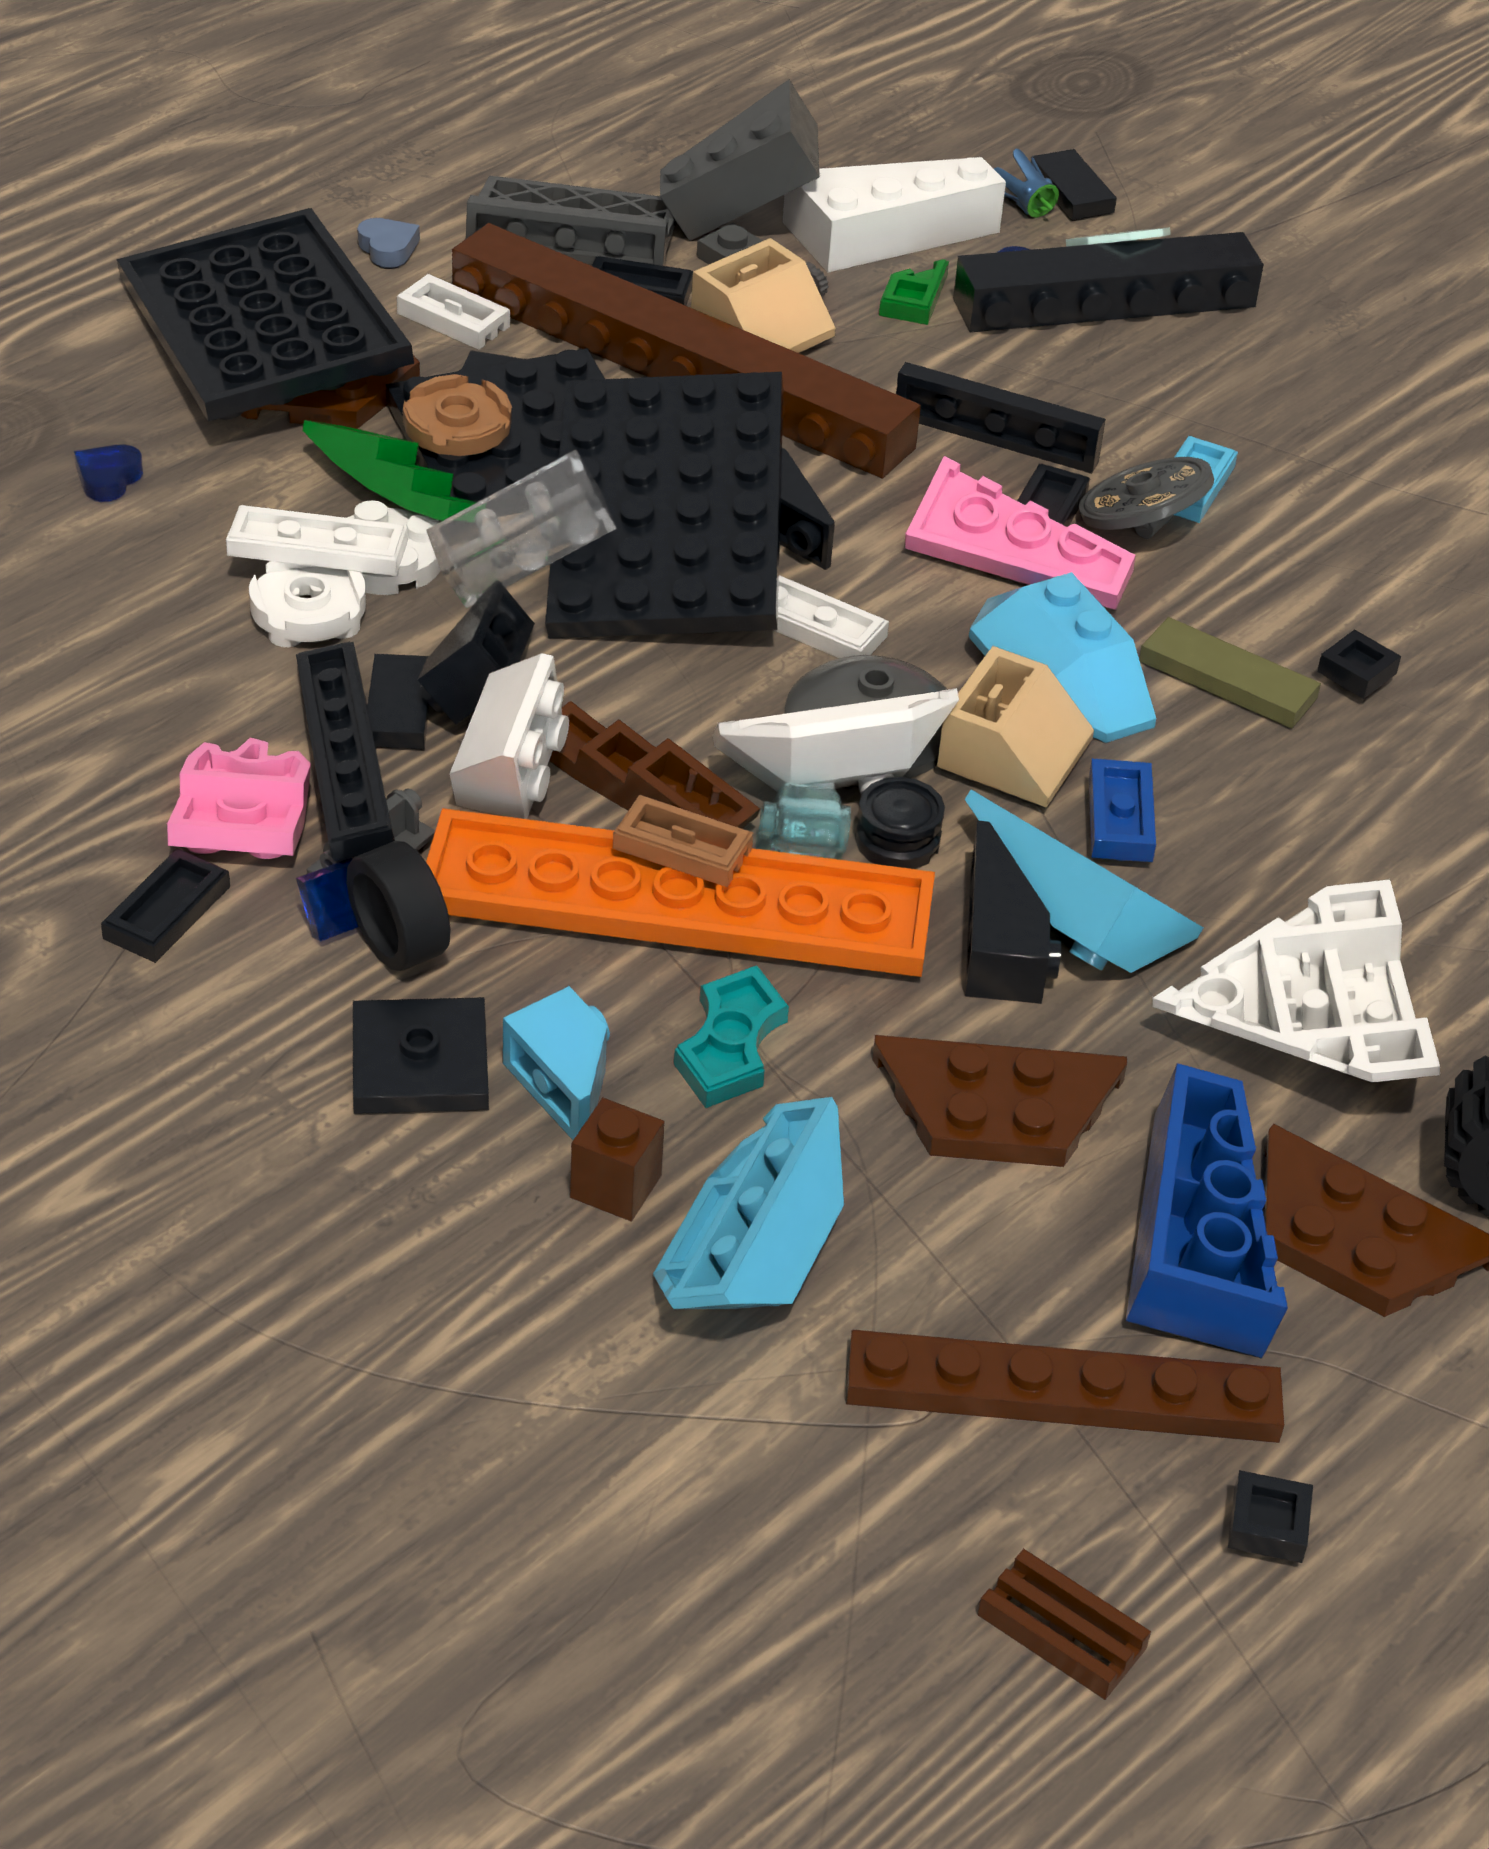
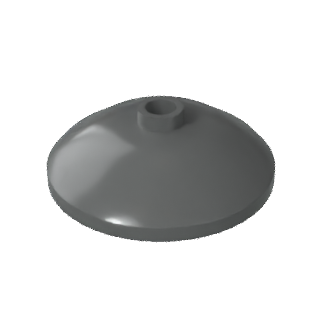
(866, 680)

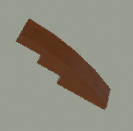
(626, 765)

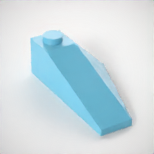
(1087, 901)

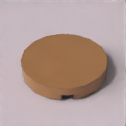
(457, 415)

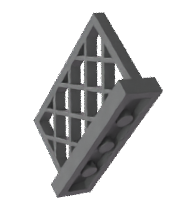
(576, 219)

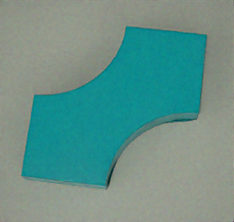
(723, 1054)

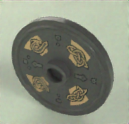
(1146, 495)

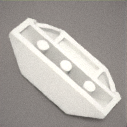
(837, 743)

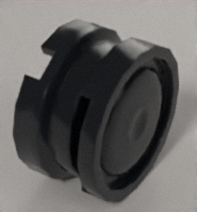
(899, 822)

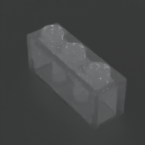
(521, 528)

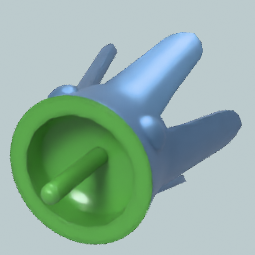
(1034, 196)

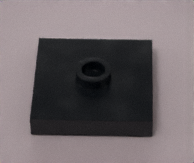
(419, 1055)

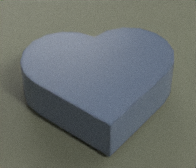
(388, 241)

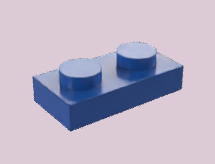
(1122, 810)

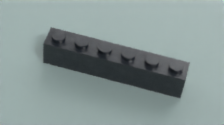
(1107, 281)

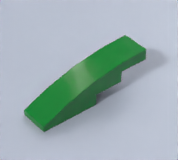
(388, 468)

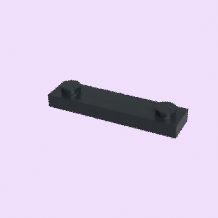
(1003, 418)

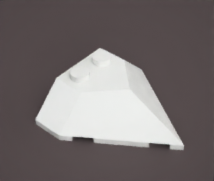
(1320, 988)

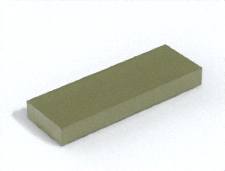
(1229, 672)

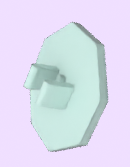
(1118, 237)

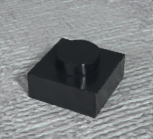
(1359, 664)
(1270, 1516)

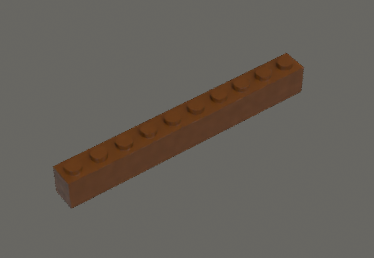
(670, 339)

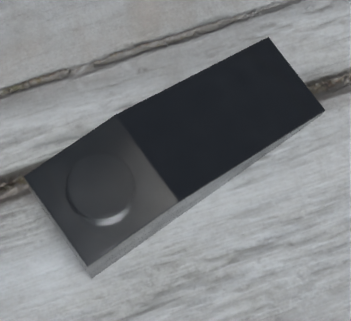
(482, 642)
(1006, 927)

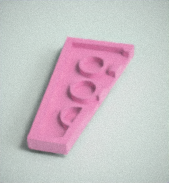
(995, 534)

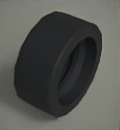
(398, 905)

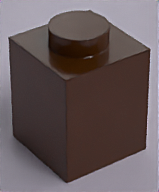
(616, 1159)

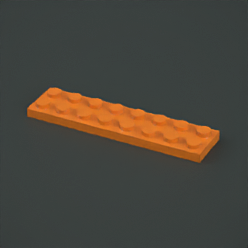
(772, 908)

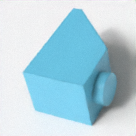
(559, 1055)

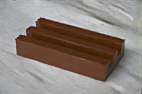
(1073, 1615)

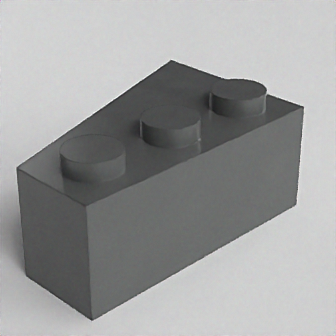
(743, 163)

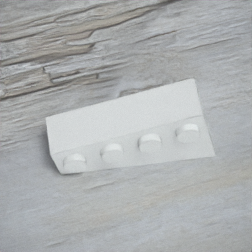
(893, 209)

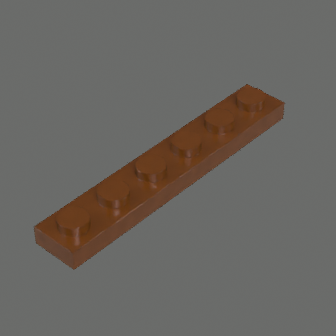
(1065, 1386)

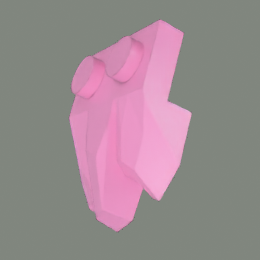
(241, 801)

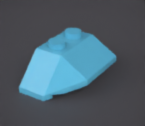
(1081, 645)
(760, 1214)

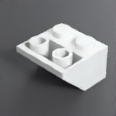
(511, 740)

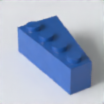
(1202, 1227)

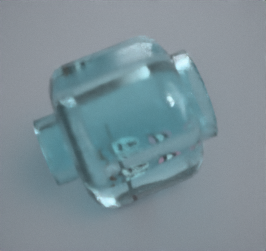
(806, 821)

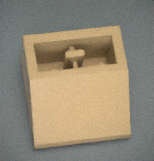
(765, 294)
(1014, 729)

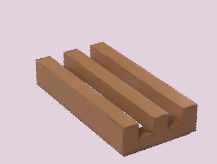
(682, 840)

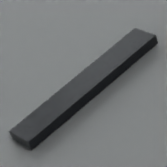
(344, 751)

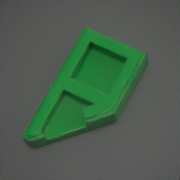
(913, 295)

